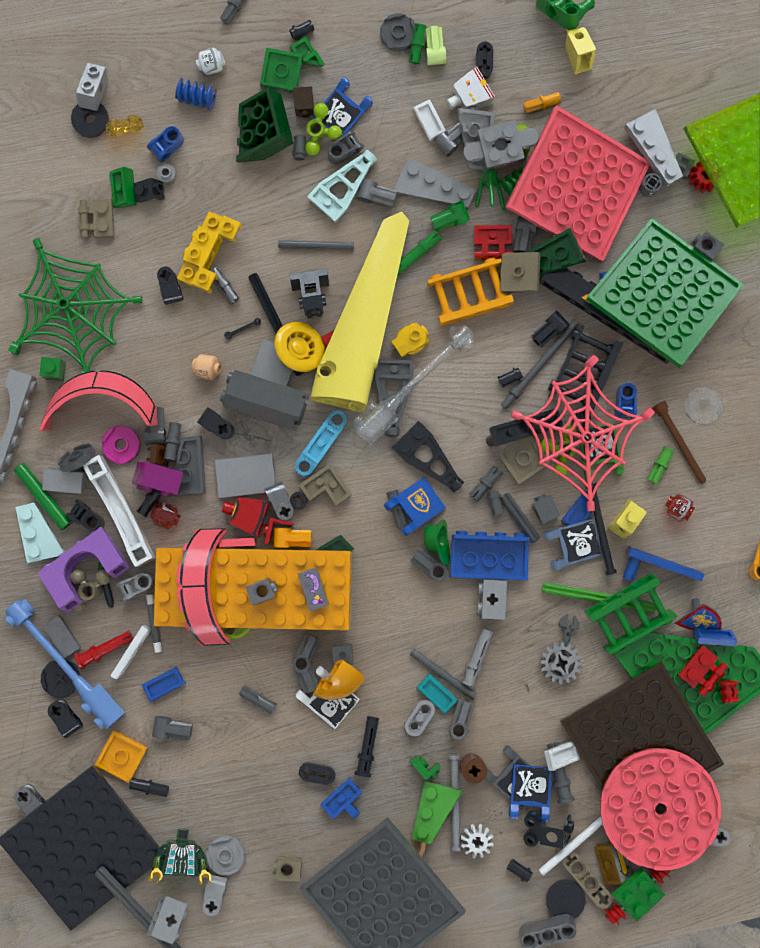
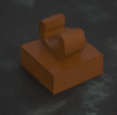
(157, 455)

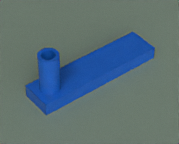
(637, 555)

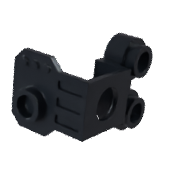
(539, 831)

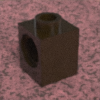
(303, 101)

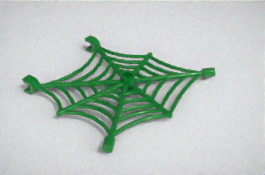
(15, 347)

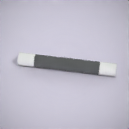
(154, 629)

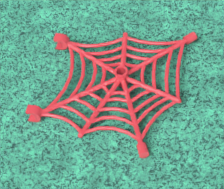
(647, 414)

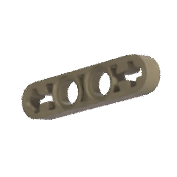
(583, 876)

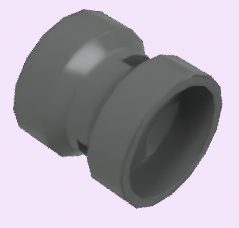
(649, 189)

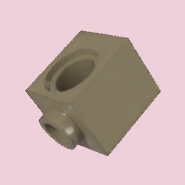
(294, 862)

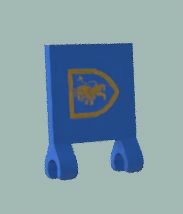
(418, 503)

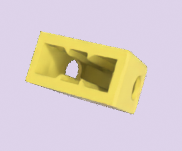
(580, 50)
(627, 519)

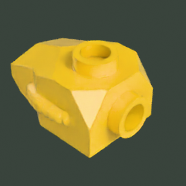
(411, 339)

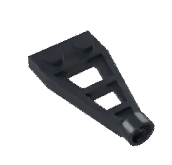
(412, 441)

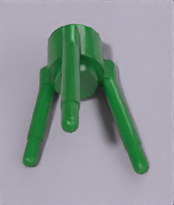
(490, 181)

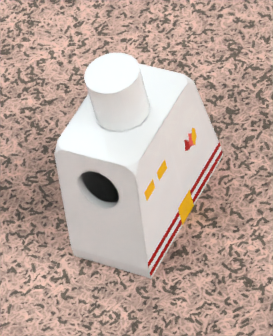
(471, 92)

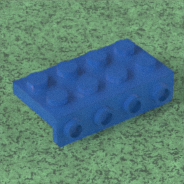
(489, 556)

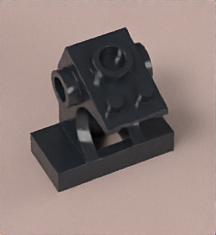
(311, 302)

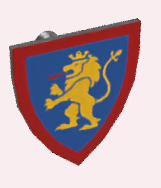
(700, 617)

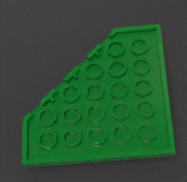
(676, 652)

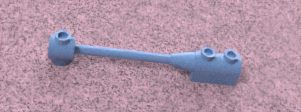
(94, 699)

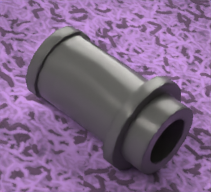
(299, 148)
(495, 502)

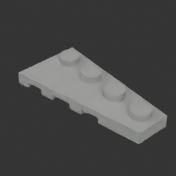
(429, 184)

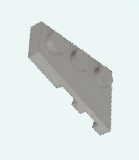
(470, 123)

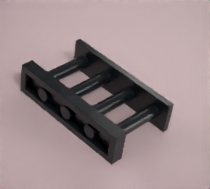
(604, 368)

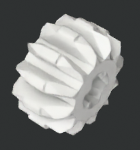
(469, 843)

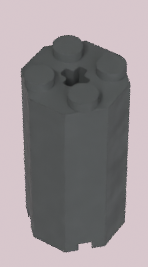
(264, 400)

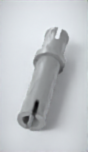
(474, 665)

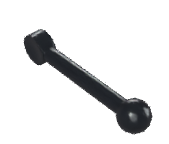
(228, 335)

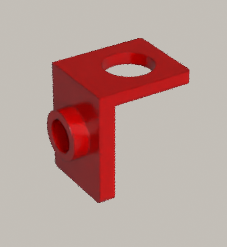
(268, 529)

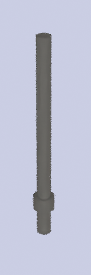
(517, 390)

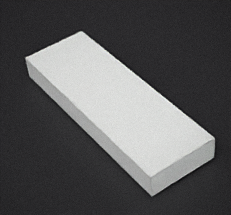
(131, 652)

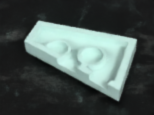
(36, 534)

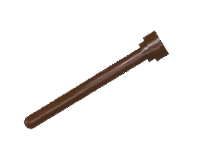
(661, 410)

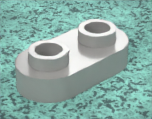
(419, 717)

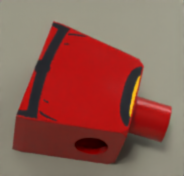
(247, 514)

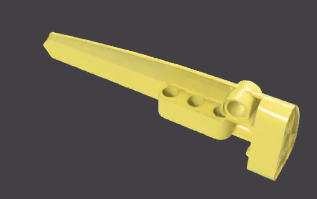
(361, 328)

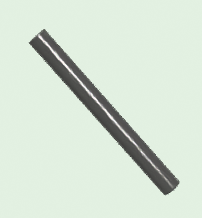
(316, 245)
(443, 674)

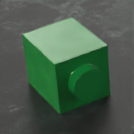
(52, 369)

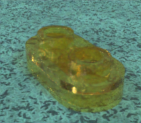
(118, 127)

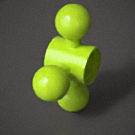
(334, 132)
(566, 442)

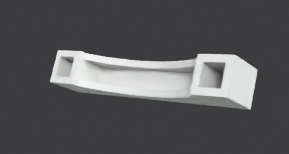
(125, 521)

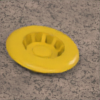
(295, 351)

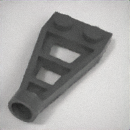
(393, 370)

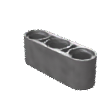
(554, 924)

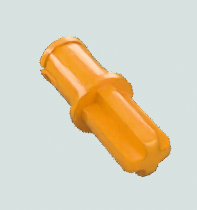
(542, 102)

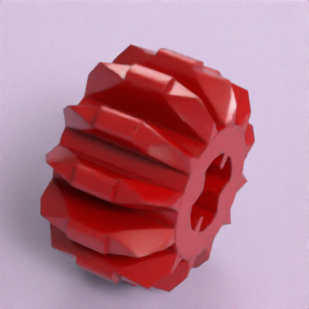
(698, 179)

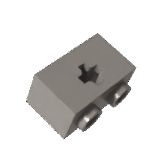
(92, 86)
(498, 607)
(159, 927)

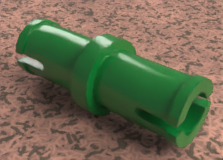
(417, 43)

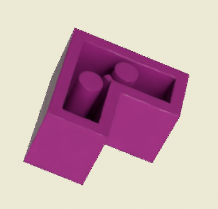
(152, 476)

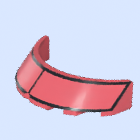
(105, 383)
(194, 587)

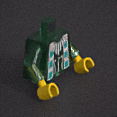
(180, 858)

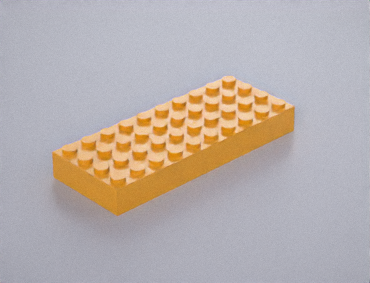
(239, 568)

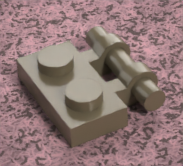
(102, 219)

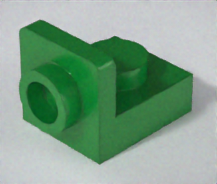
(421, 766)

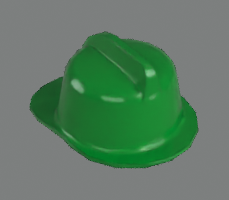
(437, 540)

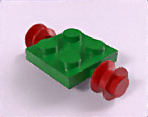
(637, 895)

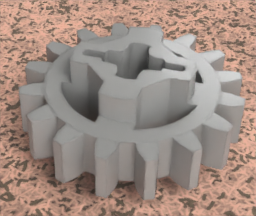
(568, 659)

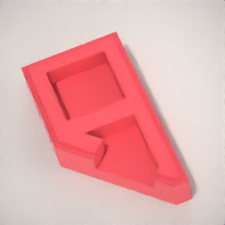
(242, 542)

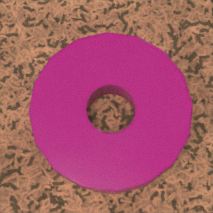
(118, 433)

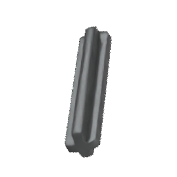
(519, 517)

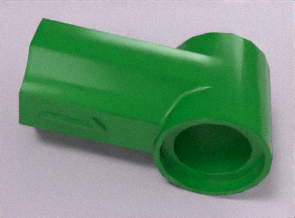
(454, 215)

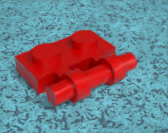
(492, 236)
(698, 666)

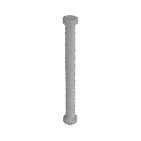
(455, 812)

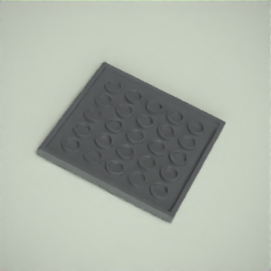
(382, 893)

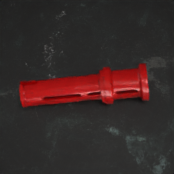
(95, 653)

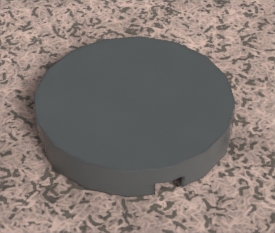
(397, 32)
(80, 456)

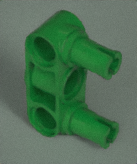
(565, 11)

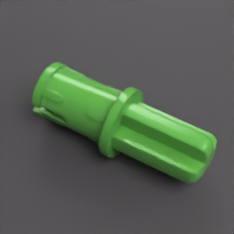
(660, 465)

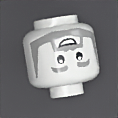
(210, 61)

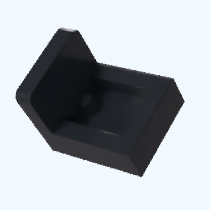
(148, 190)

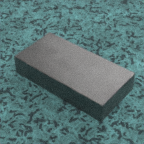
(62, 637)

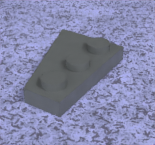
(191, 463)

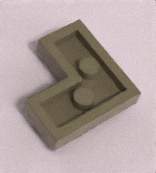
(327, 480)

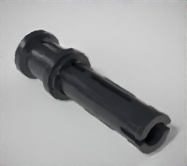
(365, 756)

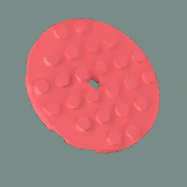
(667, 838)

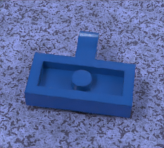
(342, 799)

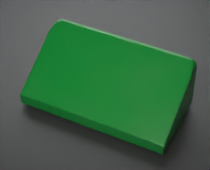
(122, 187)

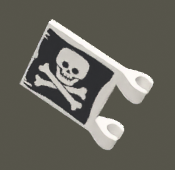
(329, 710)

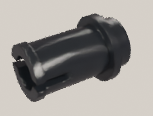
(302, 29)
(510, 377)
(519, 870)

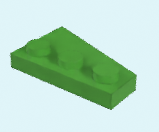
(433, 810)

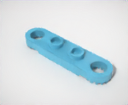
(321, 443)

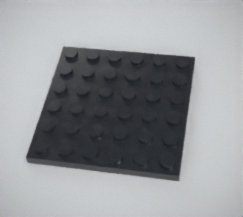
(72, 838)

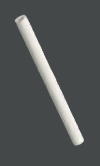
(571, 846)

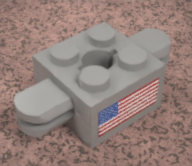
(500, 145)

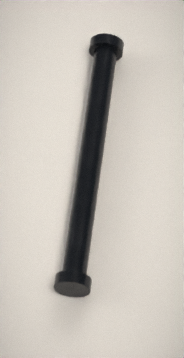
(602, 535)

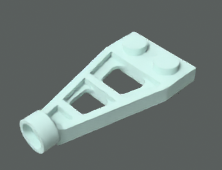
(330, 204)

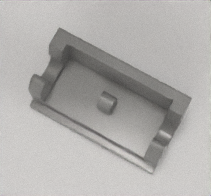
(56, 480)

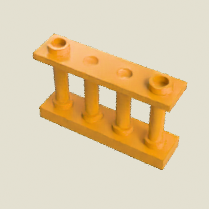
(483, 305)

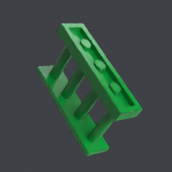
(614, 604)

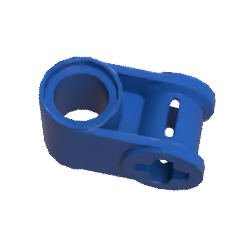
(165, 144)
(626, 403)

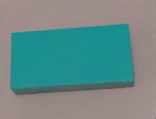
(437, 693)

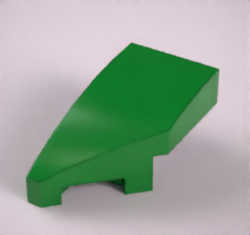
(311, 56)

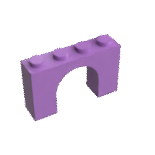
(57, 574)

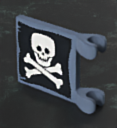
(577, 543)

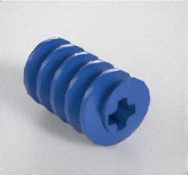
(195, 95)

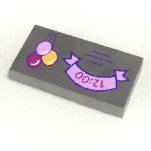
(313, 589)

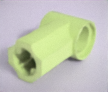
(435, 50)

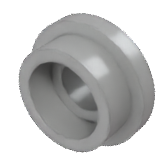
(166, 178)

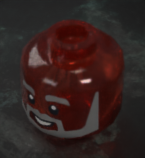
(679, 507)
(165, 515)

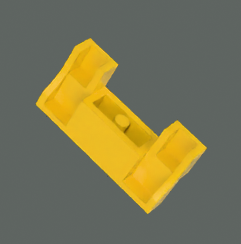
(204, 248)

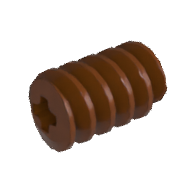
(479, 772)

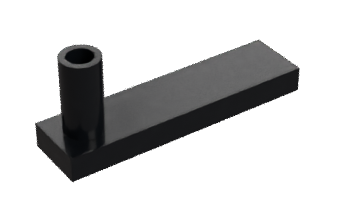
(518, 429)

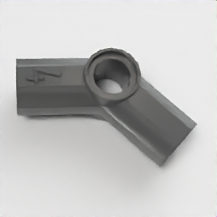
(306, 651)

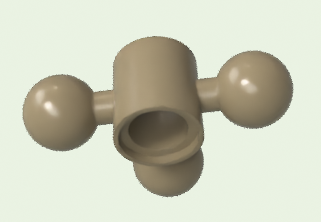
(78, 578)

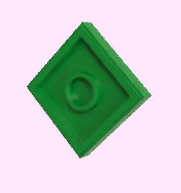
(281, 70)

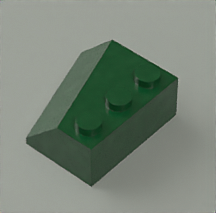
(262, 126)

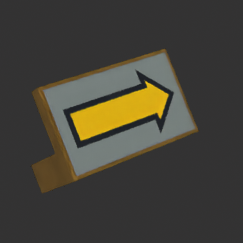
(613, 864)

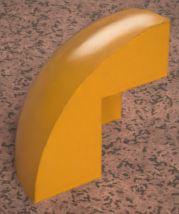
(340, 683)

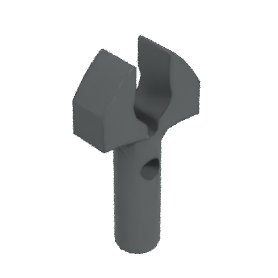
(567, 631)

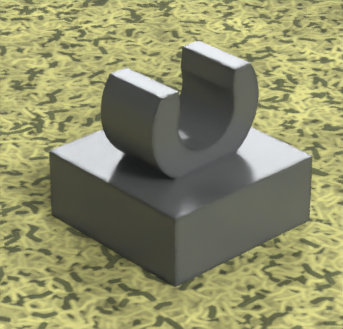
(685, 164)

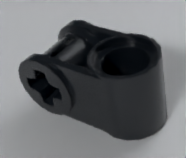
(169, 289)
(214, 422)
(84, 514)
(66, 719)

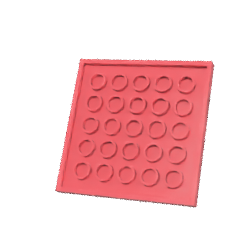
(578, 183)

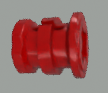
(729, 691)

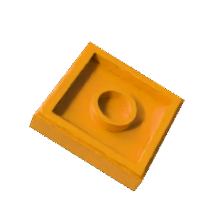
(121, 756)

